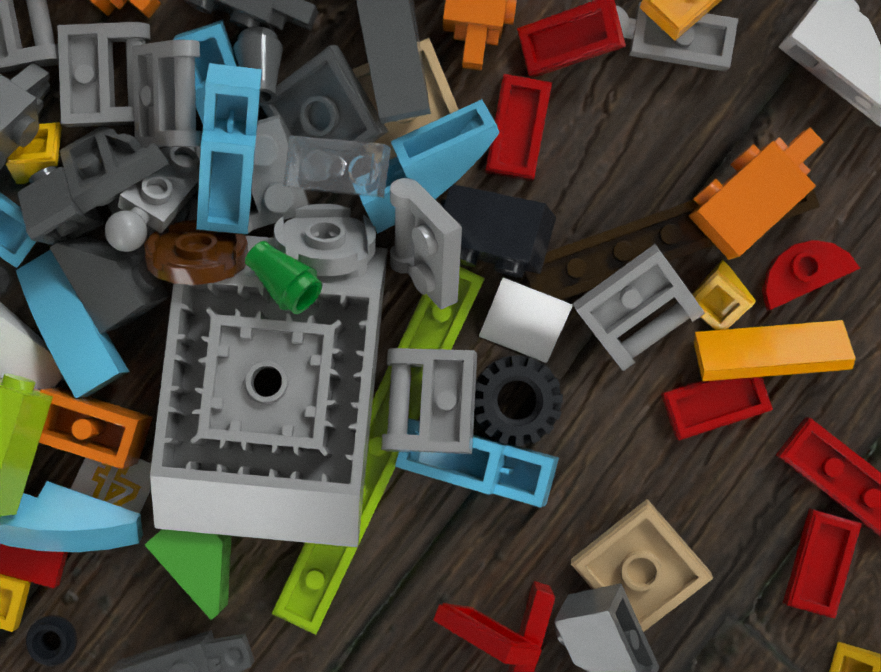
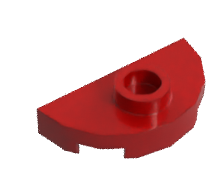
(804, 269)

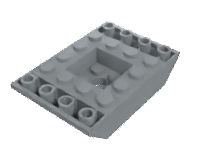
(279, 461)

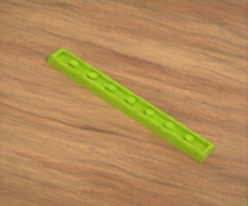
(323, 566)

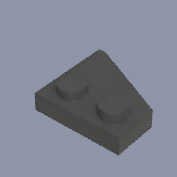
(107, 164)

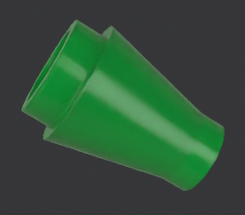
(284, 277)

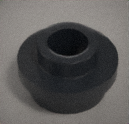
(39, 647)

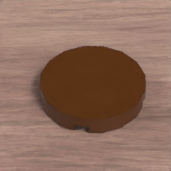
(178, 262)

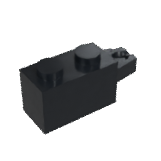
(500, 229)

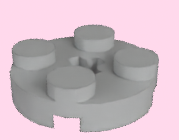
(327, 239)

